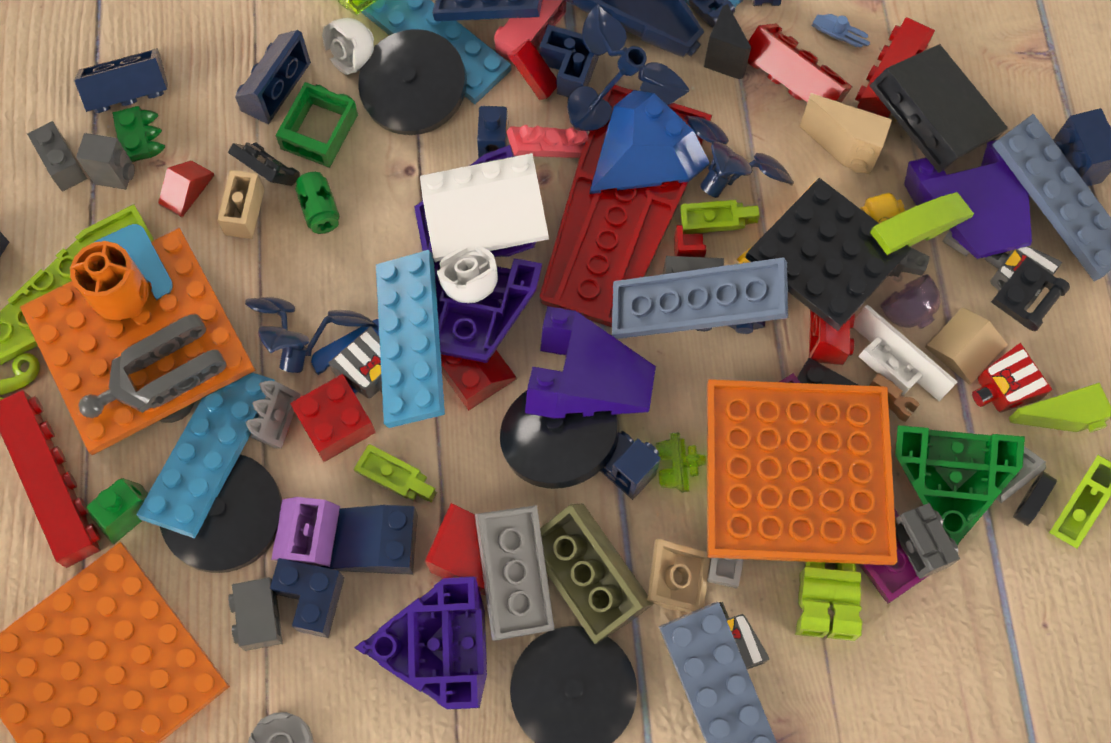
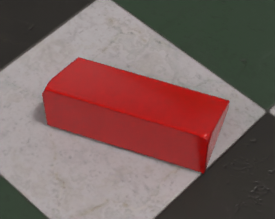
(534, 70)

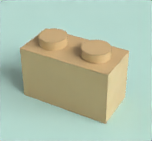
(241, 204)

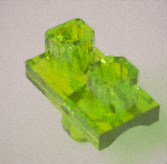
(678, 475)

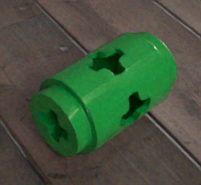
(317, 202)

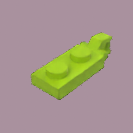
(716, 216)
(394, 474)

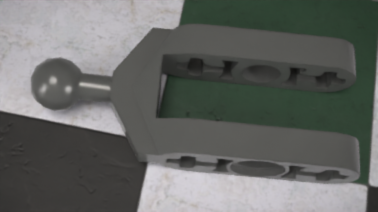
(148, 352)

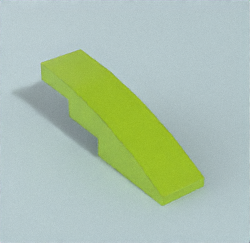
(921, 222)

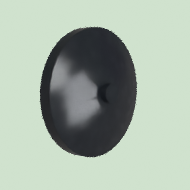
(412, 82)
(557, 450)
(238, 524)
(573, 688)

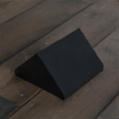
(727, 46)

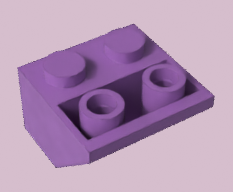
(306, 531)

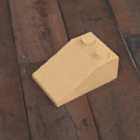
(846, 132)

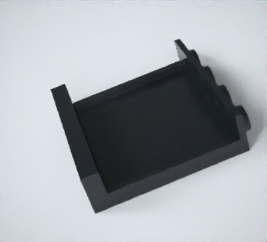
(938, 106)

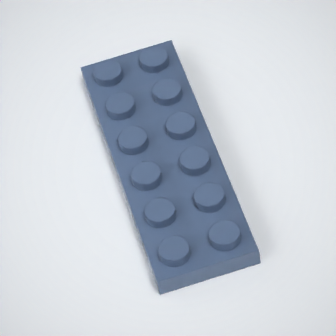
(1059, 194)
(700, 299)
(716, 678)

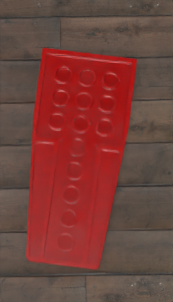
(607, 232)

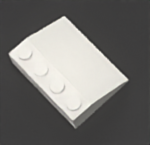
(484, 206)

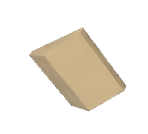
(967, 344)
(678, 577)

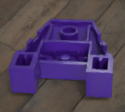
(991, 192)
(596, 372)

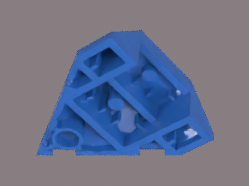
(647, 146)

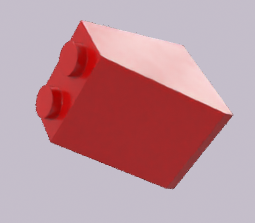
(456, 548)

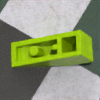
(1071, 411)
(1085, 504)

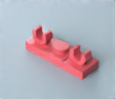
(546, 141)

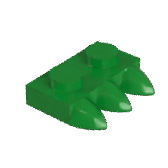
(136, 134)

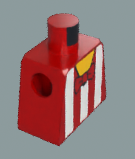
(1011, 382)

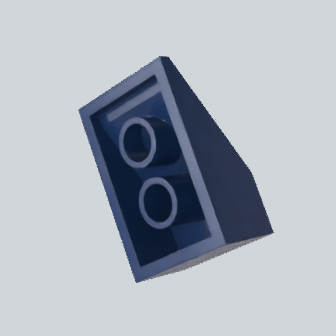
(375, 539)

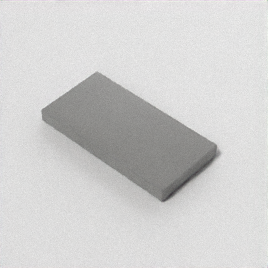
(514, 572)

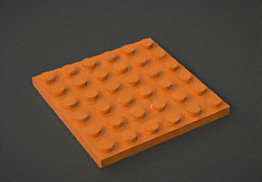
(82, 344)
(799, 473)
(103, 662)

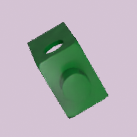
(117, 507)

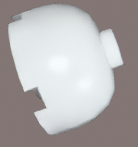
(349, 43)
(468, 275)

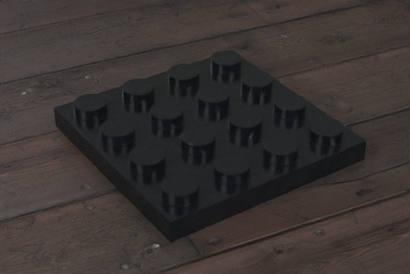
(828, 253)

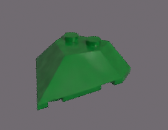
(958, 471)

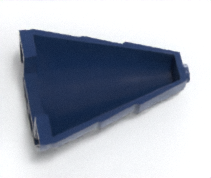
(657, 22)

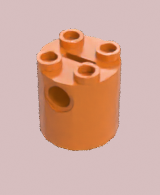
(109, 280)

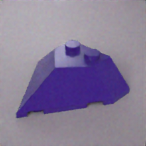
(437, 644)

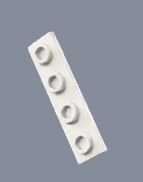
(898, 357)

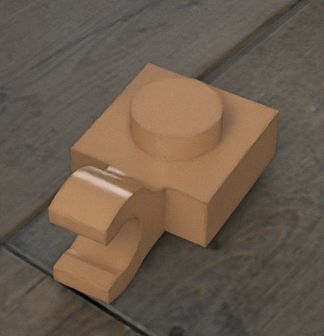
(895, 401)

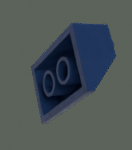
(274, 77)
(121, 81)

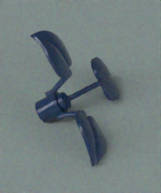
(606, 34)
(728, 162)
(293, 342)

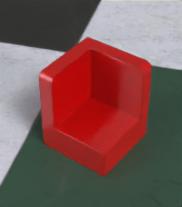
(688, 244)

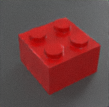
(333, 417)

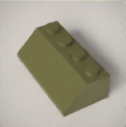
(591, 573)

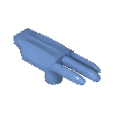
(838, 28)

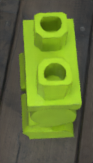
(834, 590)

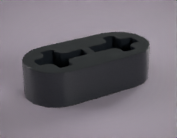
(1035, 498)

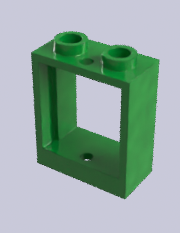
(305, 146)

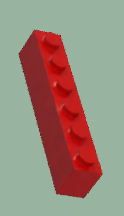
(46, 480)

